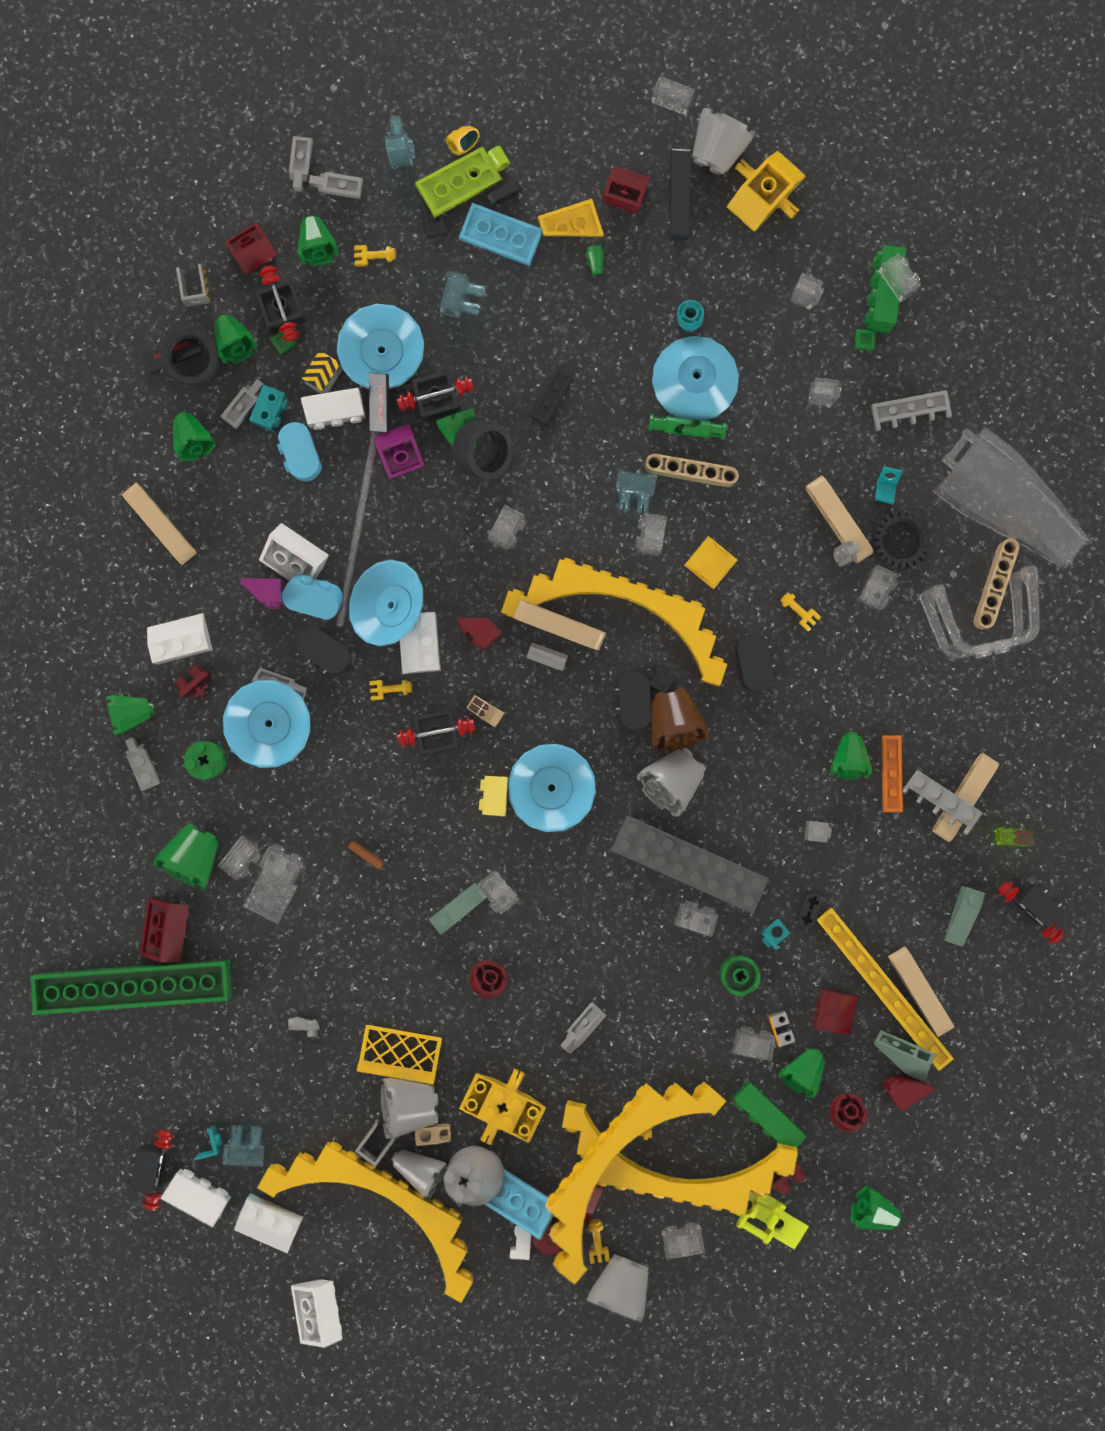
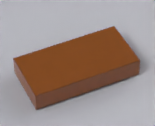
(367, 855)

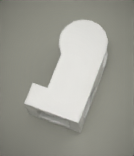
(522, 1247)

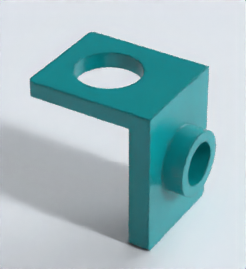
(887, 486)
(769, 940)
(216, 1141)

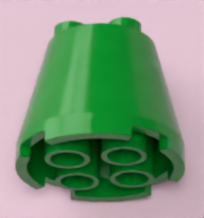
(189, 856)

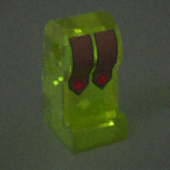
(1013, 837)

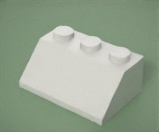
(334, 408)
(292, 554)
(178, 639)
(421, 646)
(196, 1197)
(268, 1223)
(316, 1313)

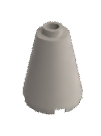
(420, 1171)

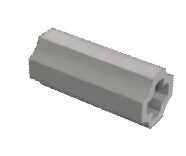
(547, 656)

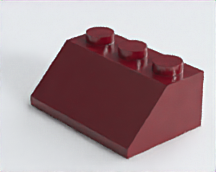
(164, 930)

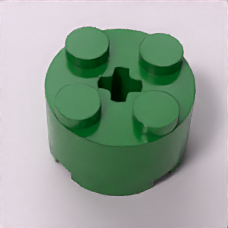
(195, 765)
(744, 984)

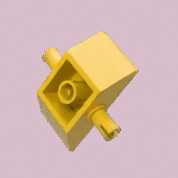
(755, 203)
(521, 1113)

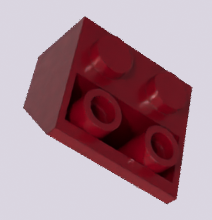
(625, 190)
(481, 630)

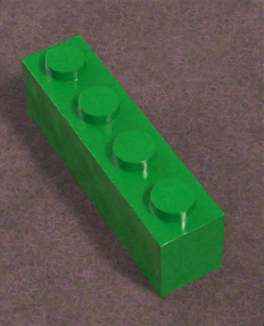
(765, 1113)

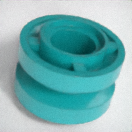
(687, 307)

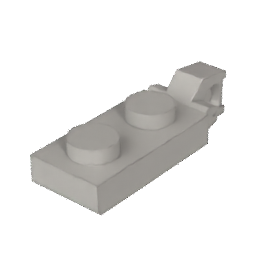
(300, 161)
(337, 184)
(242, 404)
(846, 553)
(263, 674)
(141, 765)
(583, 1027)

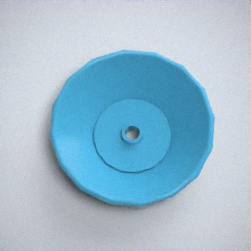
(378, 328)
(693, 397)
(373, 601)
(247, 729)
(572, 792)

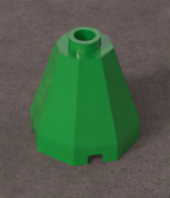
(316, 242)
(233, 340)
(451, 424)
(190, 438)
(128, 712)
(851, 758)
(804, 1073)
(874, 1211)

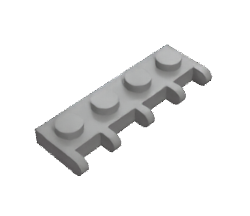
(911, 408)
(943, 800)

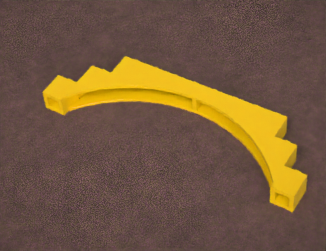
(679, 614)
(347, 1168)
(574, 1192)
(723, 1192)

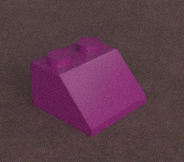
(398, 451)
(266, 591)

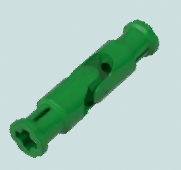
(691, 427)

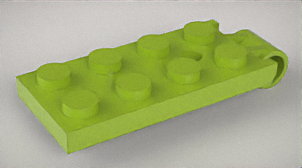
(455, 184)

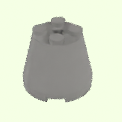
(719, 141)
(672, 780)
(407, 1106)
(484, 1175)
(621, 1288)

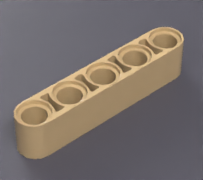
(700, 467)
(838, 516)
(159, 523)
(1003, 577)
(559, 625)
(969, 791)
(921, 991)

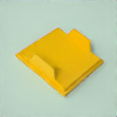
(710, 562)

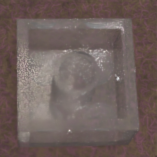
(270, 896)

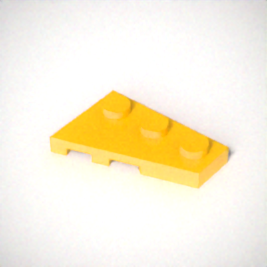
(572, 221)

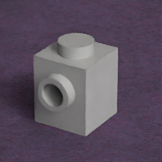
(817, 831)

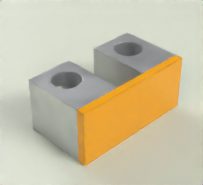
(780, 1037)

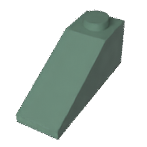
(456, 909)
(964, 915)
(907, 1056)

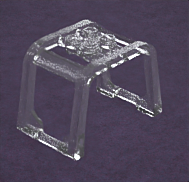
(959, 648)

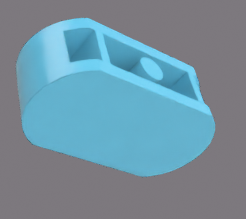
(299, 452)
(312, 597)

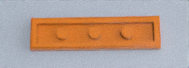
(891, 773)

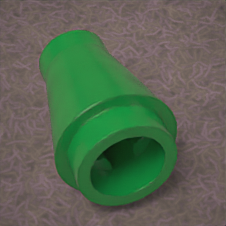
(595, 259)

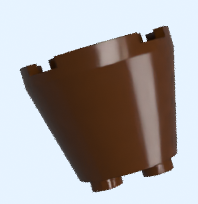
(676, 722)

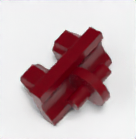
(187, 688)
(779, 1182)

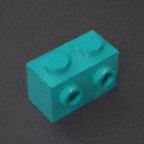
(269, 408)

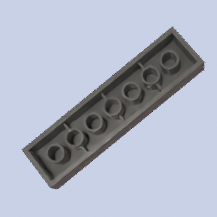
(689, 864)

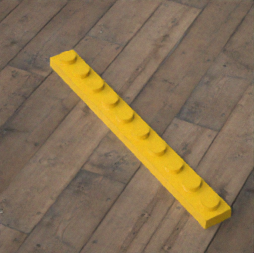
(883, 987)

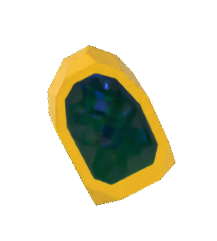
(462, 140)

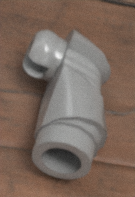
(299, 1023)

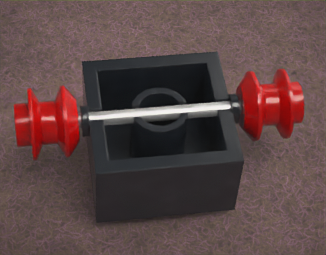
(280, 305)
(435, 395)
(436, 732)
(1037, 905)
(149, 1168)

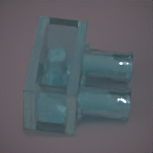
(398, 146)
(453, 298)
(637, 483)
(244, 1155)

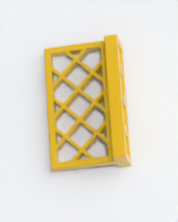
(395, 1071)

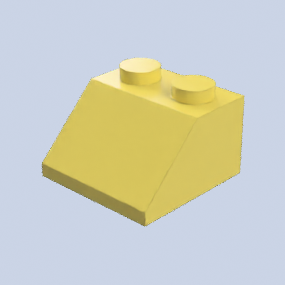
(495, 795)

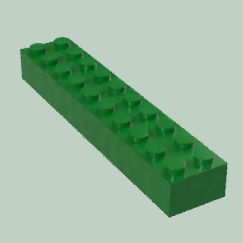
(131, 987)

